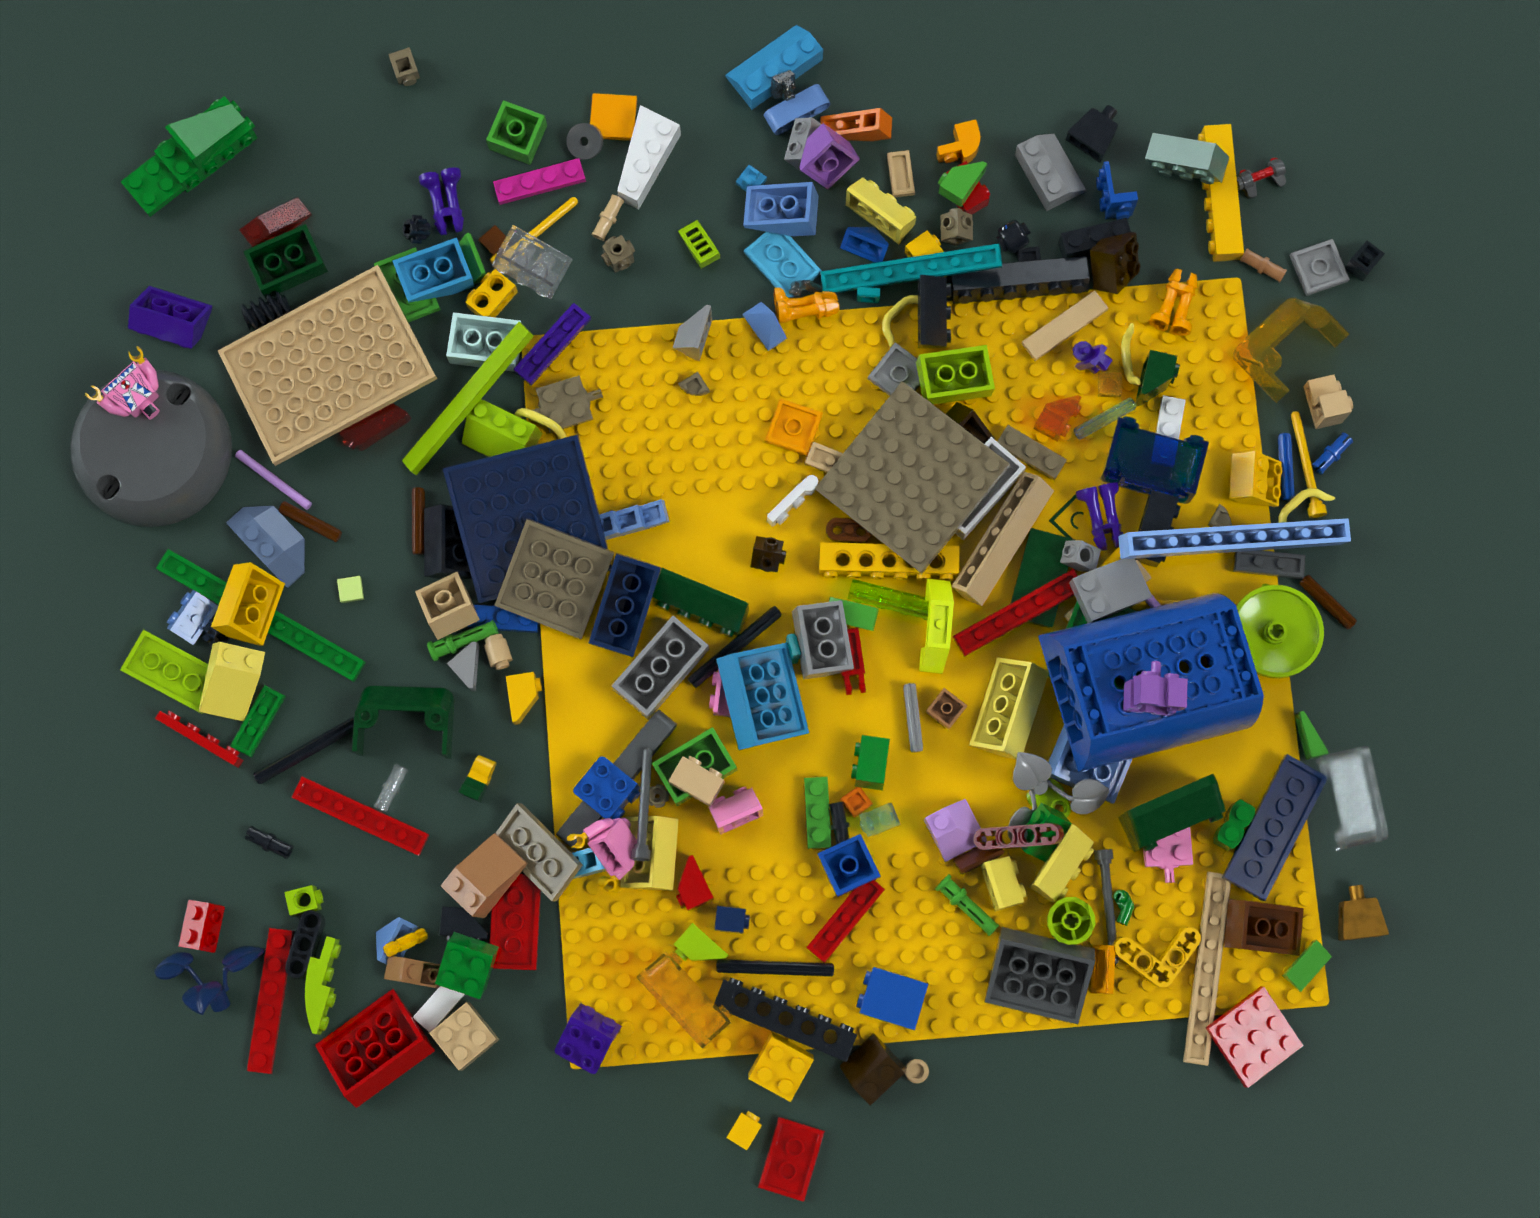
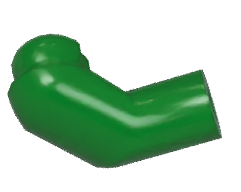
(1125, 905)

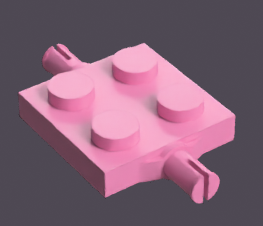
(1171, 853)

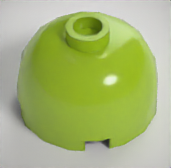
(1071, 921)

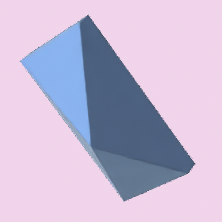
(765, 325)
(391, 932)

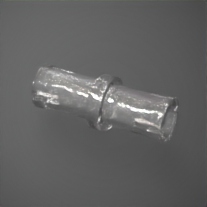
(390, 788)

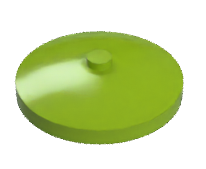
(1281, 630)

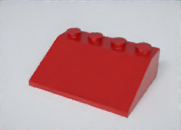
(374, 1048)

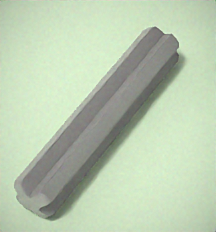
(913, 717)

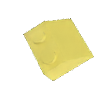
(1002, 883)

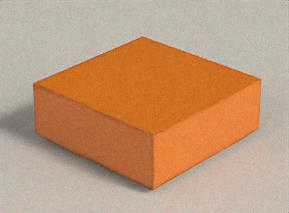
(856, 802)

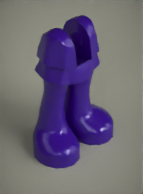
(450, 178)
(1090, 497)

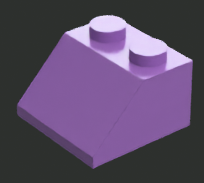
(827, 156)

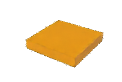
(614, 115)
(793, 427)

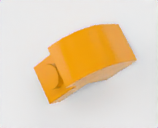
(965, 145)

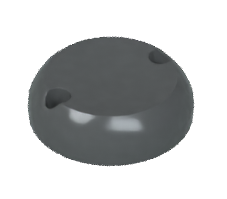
(159, 465)

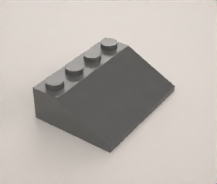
(1040, 975)

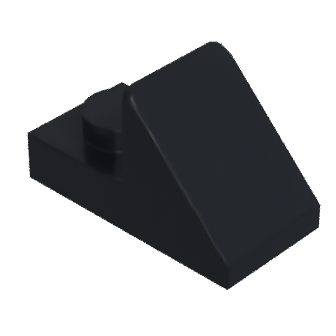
(1364, 260)

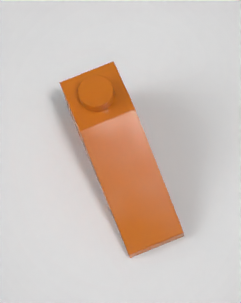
(861, 125)

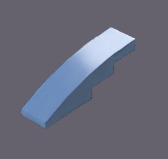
(634, 519)

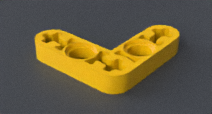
(1164, 963)

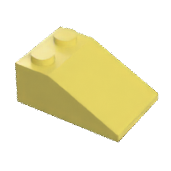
(230, 681)

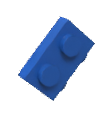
(1114, 205)
(607, 789)

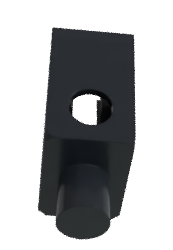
(1094, 132)

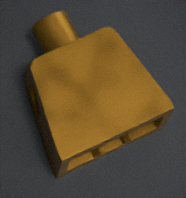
(1360, 917)

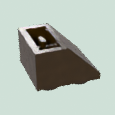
(1115, 262)

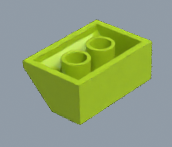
(497, 431)

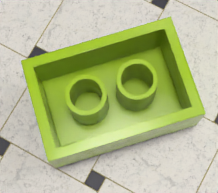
(955, 374)

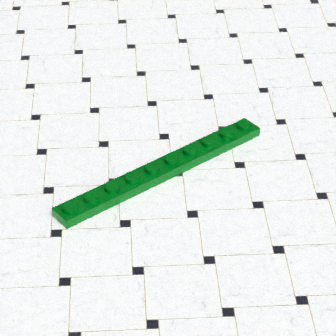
(281, 626)

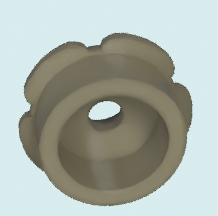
(664, 796)

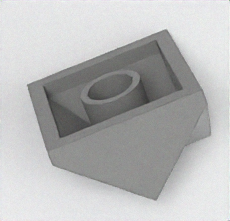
(693, 333)

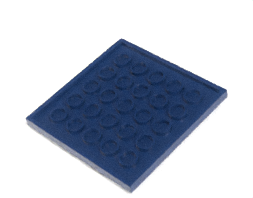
(504, 490)

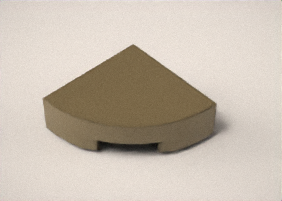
(694, 385)
(1220, 517)

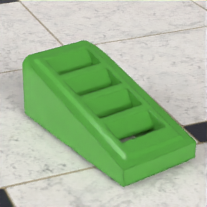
(1310, 740)

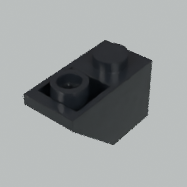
(460, 921)

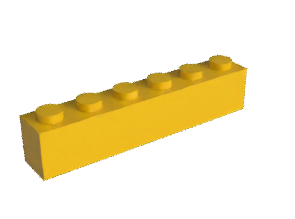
(1223, 201)

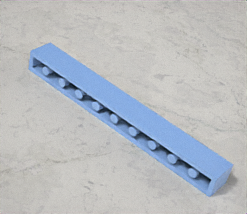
(1234, 538)

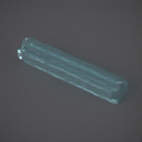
(1104, 418)

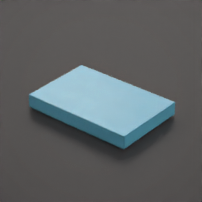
(781, 260)

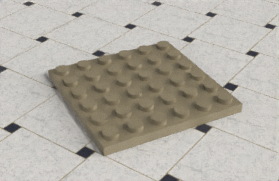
(912, 477)

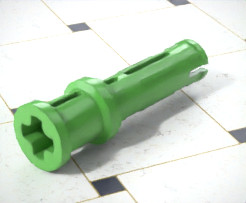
(452, 643)
(958, 897)

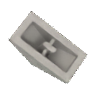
(466, 665)

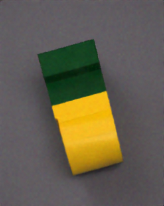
(478, 778)

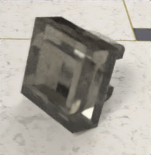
(783, 85)

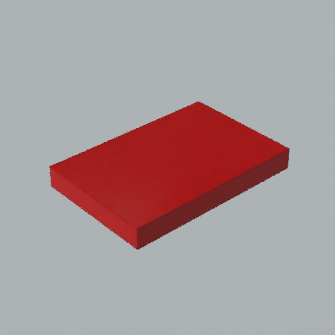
(791, 1159)

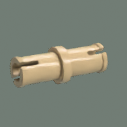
(607, 217)

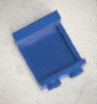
(892, 998)

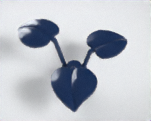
(210, 993)

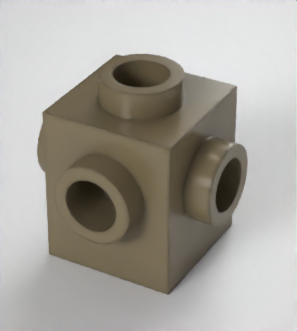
(956, 227)
(619, 260)

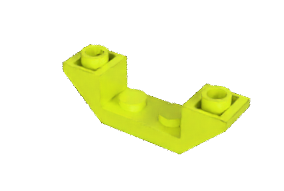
(939, 626)

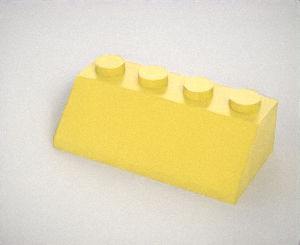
(1009, 707)

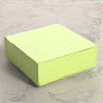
(350, 589)

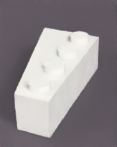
(647, 153)

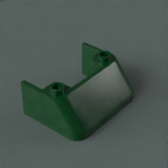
(435, 702)
(1173, 813)

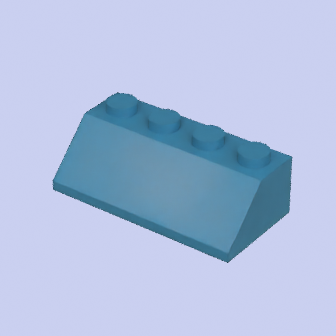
(791, 51)

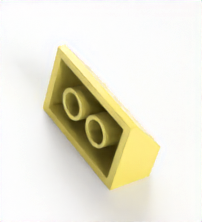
(880, 209)
(1063, 865)
(660, 870)

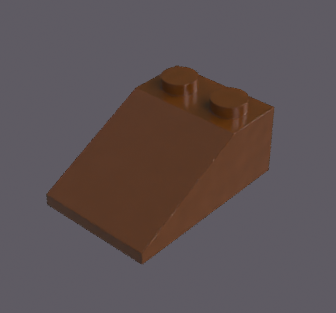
(1263, 927)

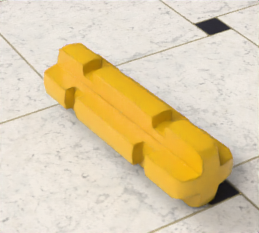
(405, 942)

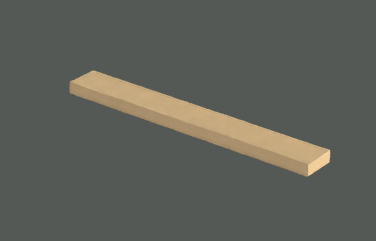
(1207, 969)

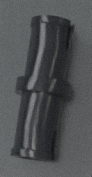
(839, 822)
(269, 842)

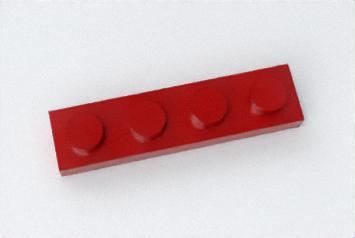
(192, 733)
(844, 920)

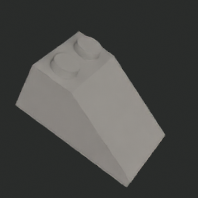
(1110, 589)

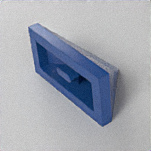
(865, 243)

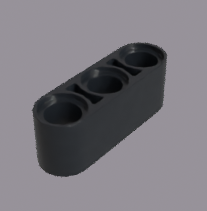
(304, 931)

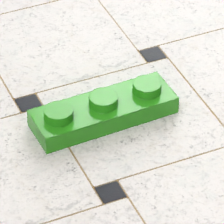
(817, 812)

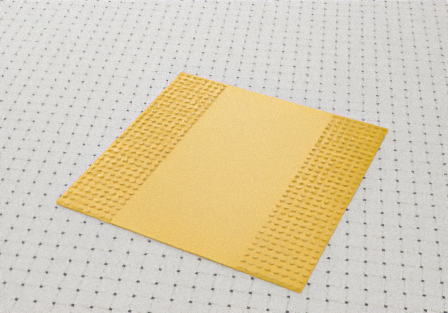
(718, 488)

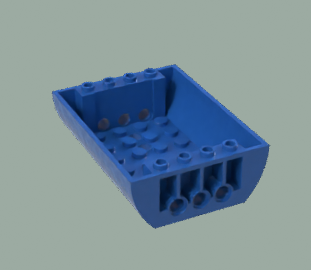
(1092, 655)

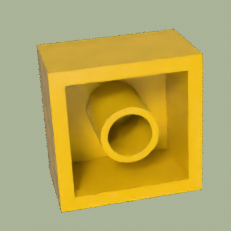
(781, 1066)

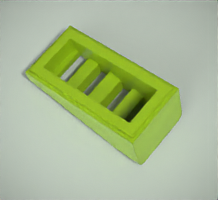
(707, 258)

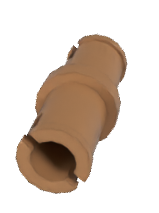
(1263, 265)

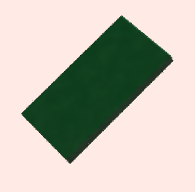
(1039, 567)

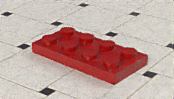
(517, 926)

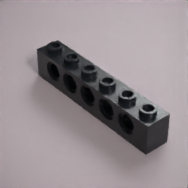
(845, 1036)

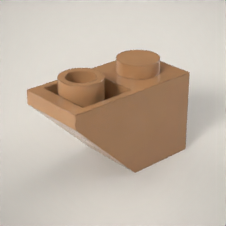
(412, 971)

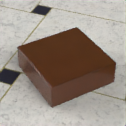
(492, 240)

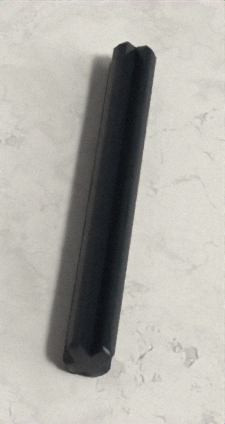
(735, 645)
(304, 751)
(775, 967)

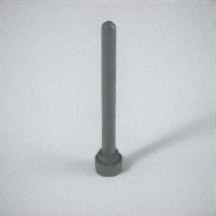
(641, 850)
(1104, 859)

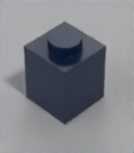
(731, 920)

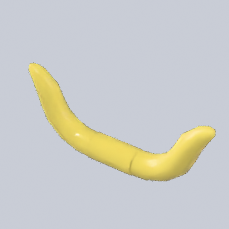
(892, 313)
(1126, 356)
(544, 420)
(1298, 499)

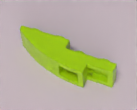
(318, 995)

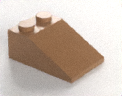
(484, 876)

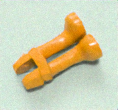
(817, 304)
(1161, 319)

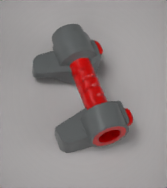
(1247, 180)

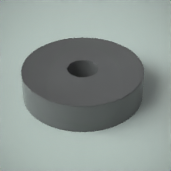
(575, 137)

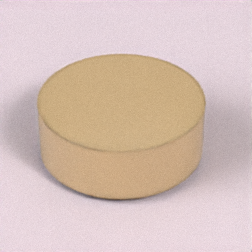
(916, 1071)

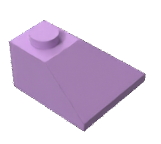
(953, 829)

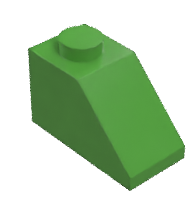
(961, 181)

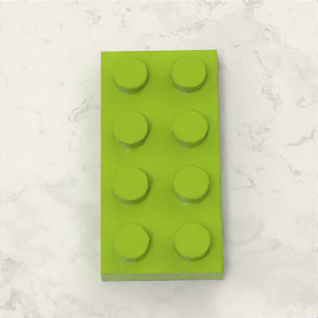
(167, 669)

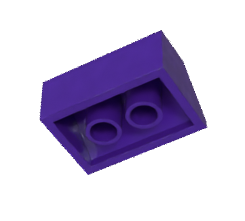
(169, 317)

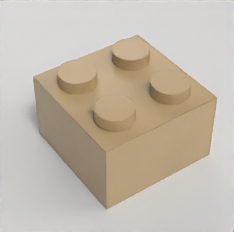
(447, 605)
(464, 1036)

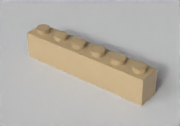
(1002, 538)

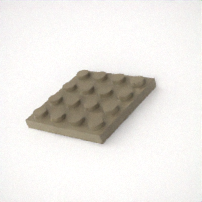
(554, 578)

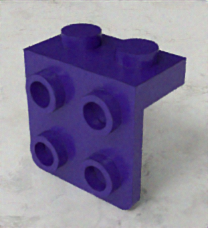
(587, 1038)

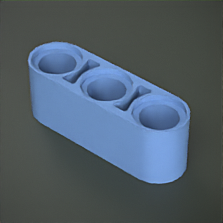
(804, 105)

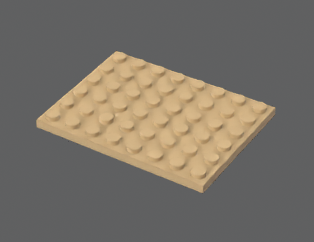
(326, 365)

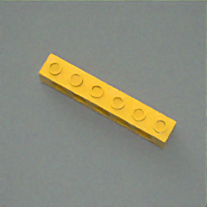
(877, 553)

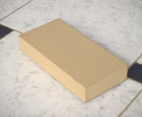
(900, 173)

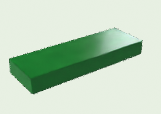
(257, 721)

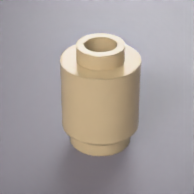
(497, 651)

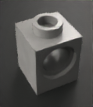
(1080, 555)

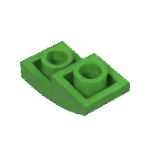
(859, 614)

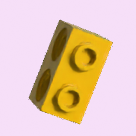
(496, 299)

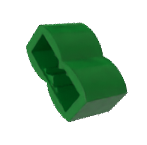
(1232, 830)

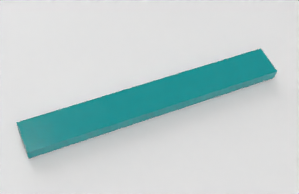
(911, 268)

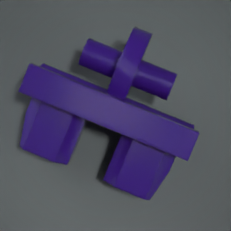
(1091, 357)

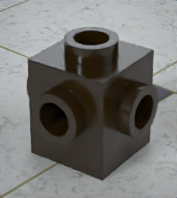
(768, 554)

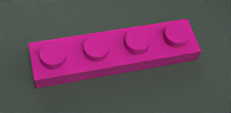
(539, 181)

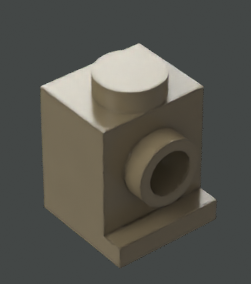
(401, 61)

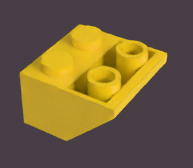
(1255, 479)

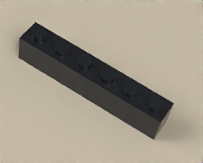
(1022, 280)

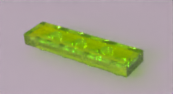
(888, 599)

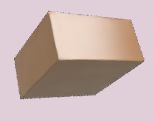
(946, 708)

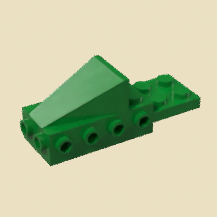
(191, 154)

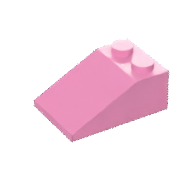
(736, 810)

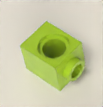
(293, 900)

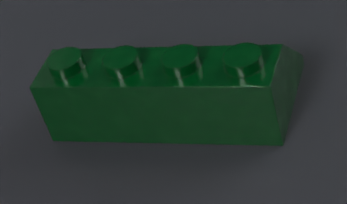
(700, 602)

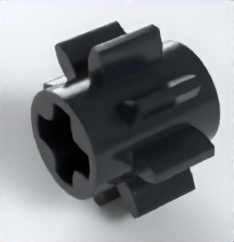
(416, 229)
(212, 635)

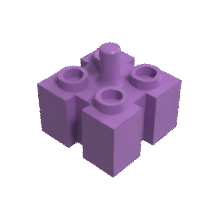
(1154, 693)

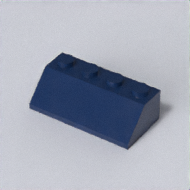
(624, 604)

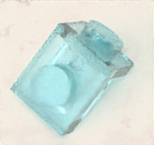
(879, 820)

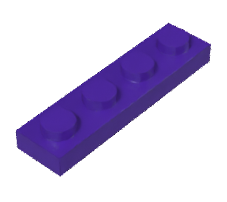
(552, 344)

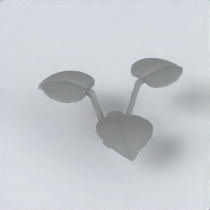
(1033, 774)

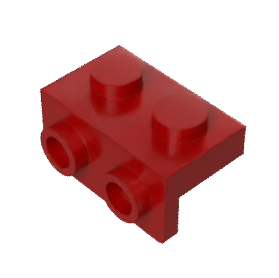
(201, 926)

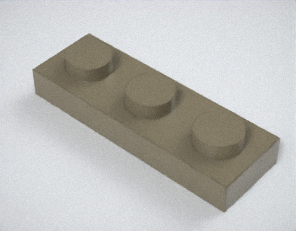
(1032, 452)

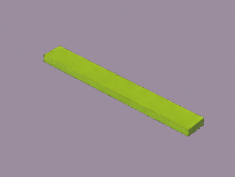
(467, 398)

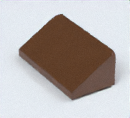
(975, 858)

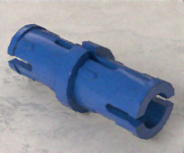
(1332, 453)

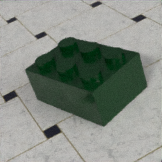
(285, 261)

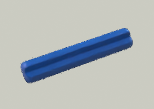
(1285, 457)

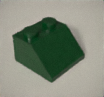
(1157, 374)

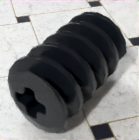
(265, 310)

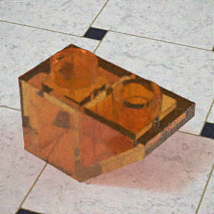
(1056, 415)

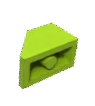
(698, 946)

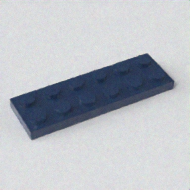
(1274, 827)

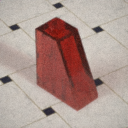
(374, 427)

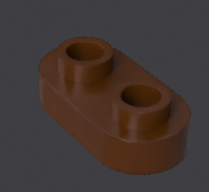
(848, 532)

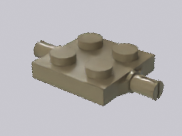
(566, 402)

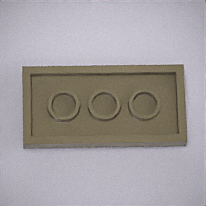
(548, 860)

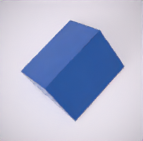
(848, 865)

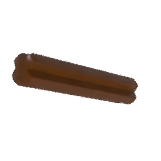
(418, 507)
(310, 521)
(1328, 602)

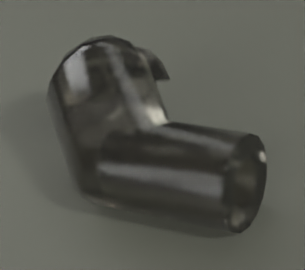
(807, 285)

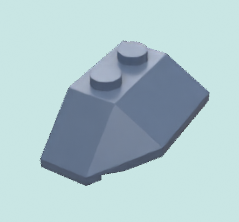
(271, 541)

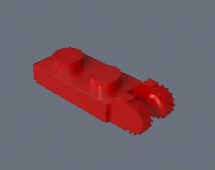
(856, 651)

